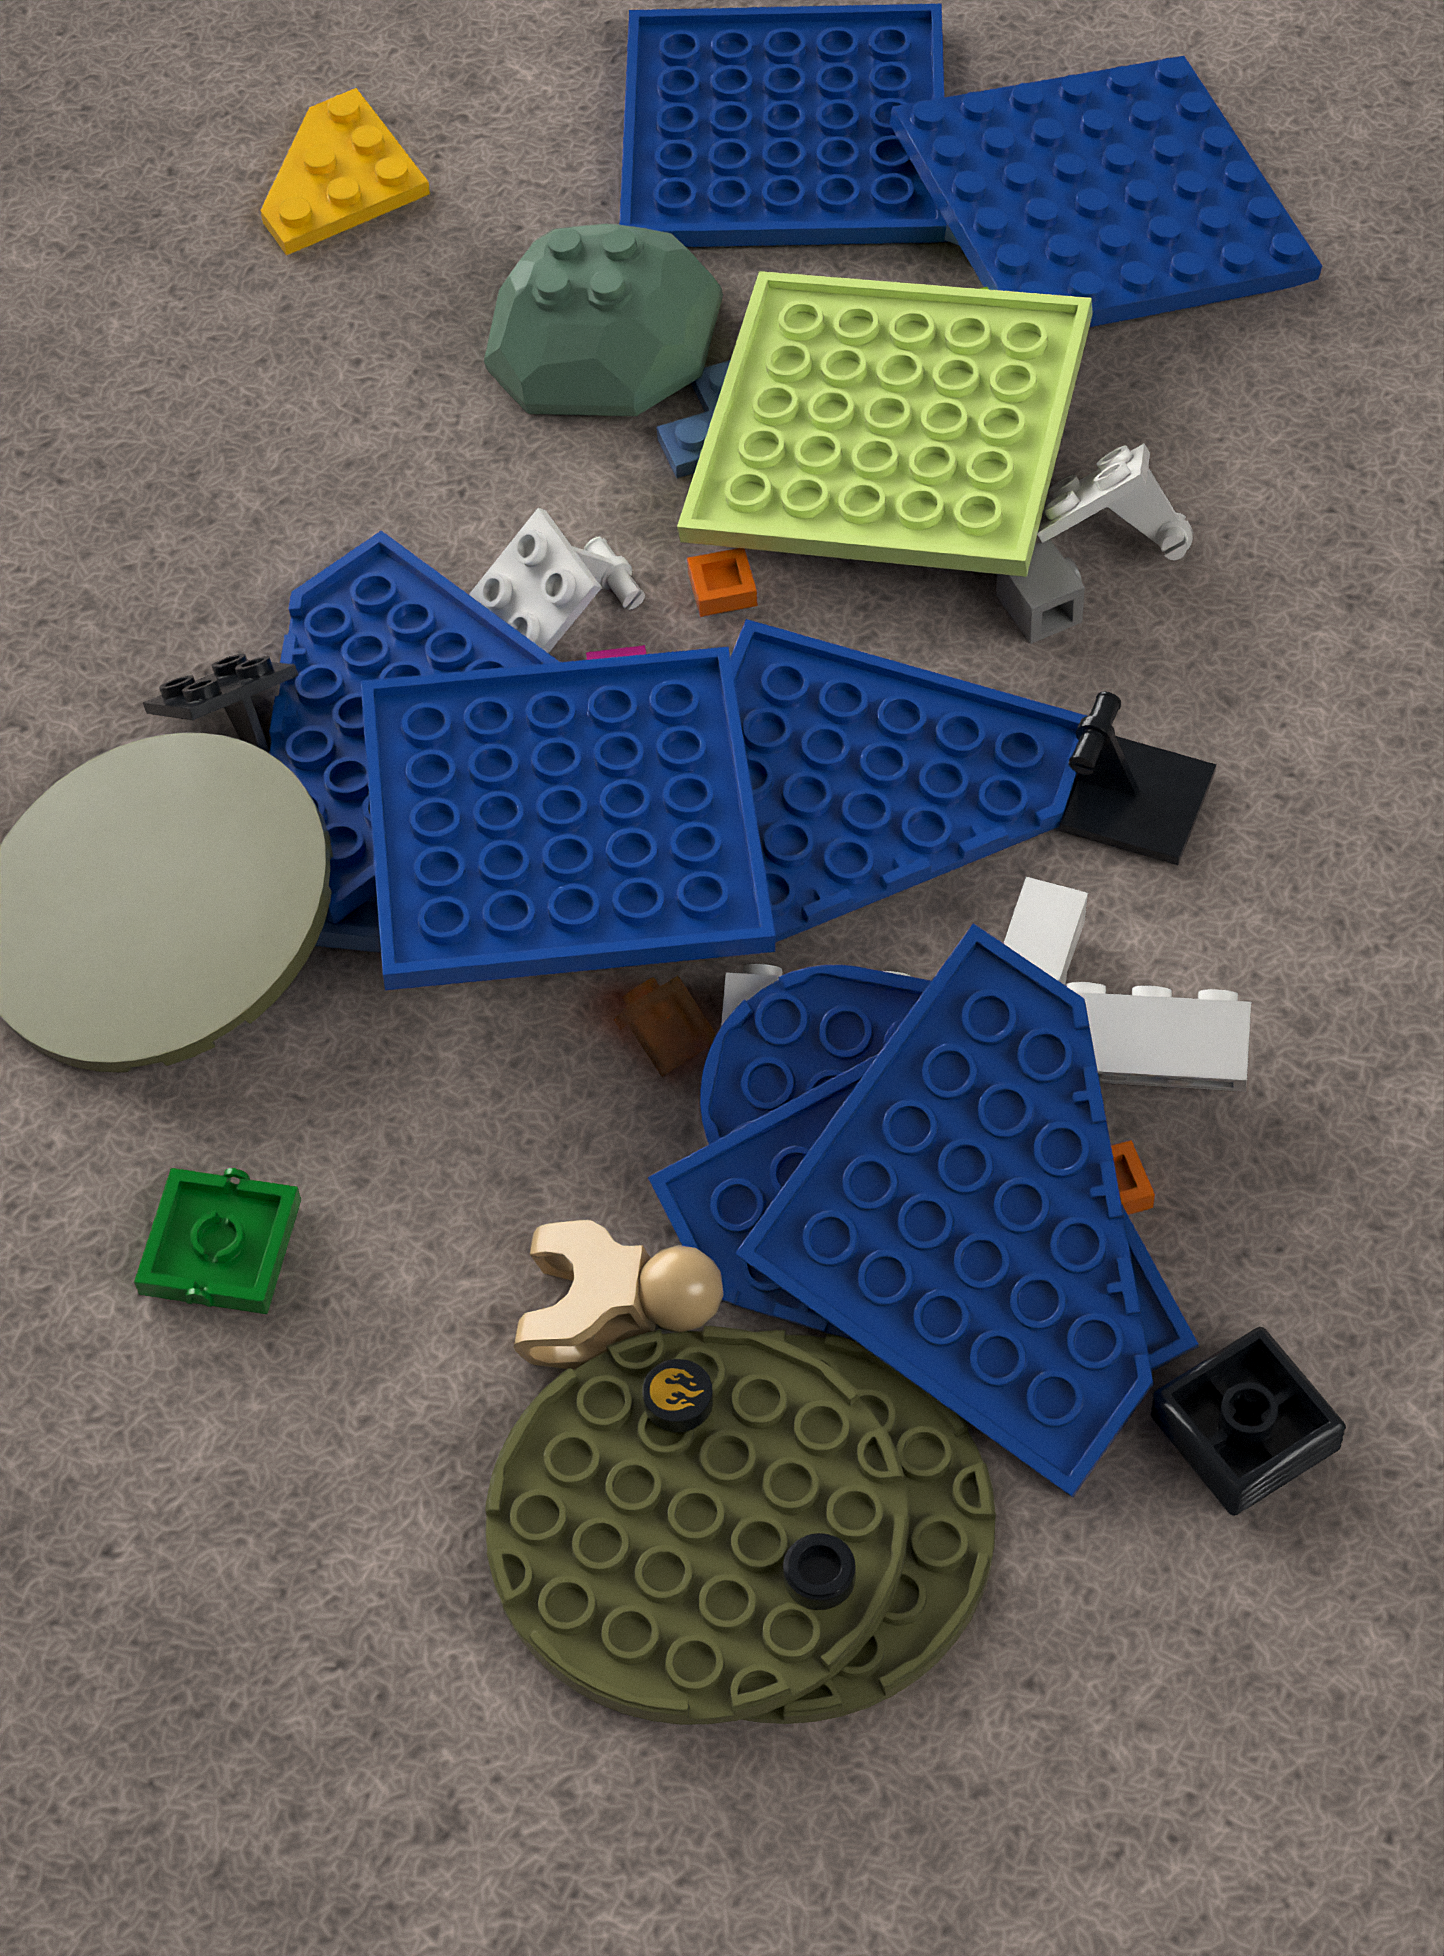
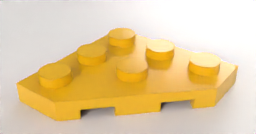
(339, 174)

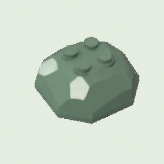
(602, 321)

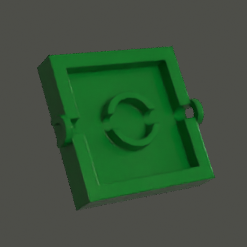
(218, 1240)

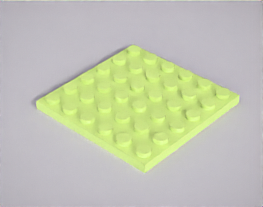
(889, 423)

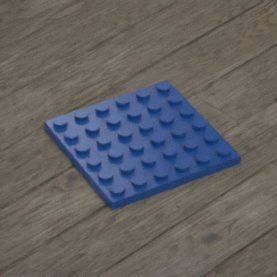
(778, 124)
(1105, 191)
(562, 819)

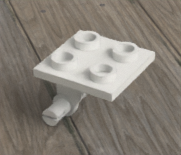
(1128, 490)
(547, 583)

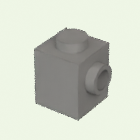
(1045, 599)

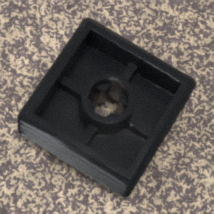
(1251, 1381)

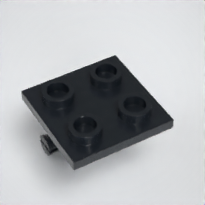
(227, 688)
(1132, 791)

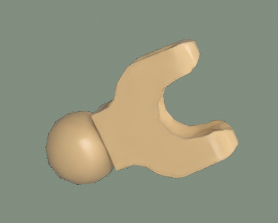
(612, 1293)

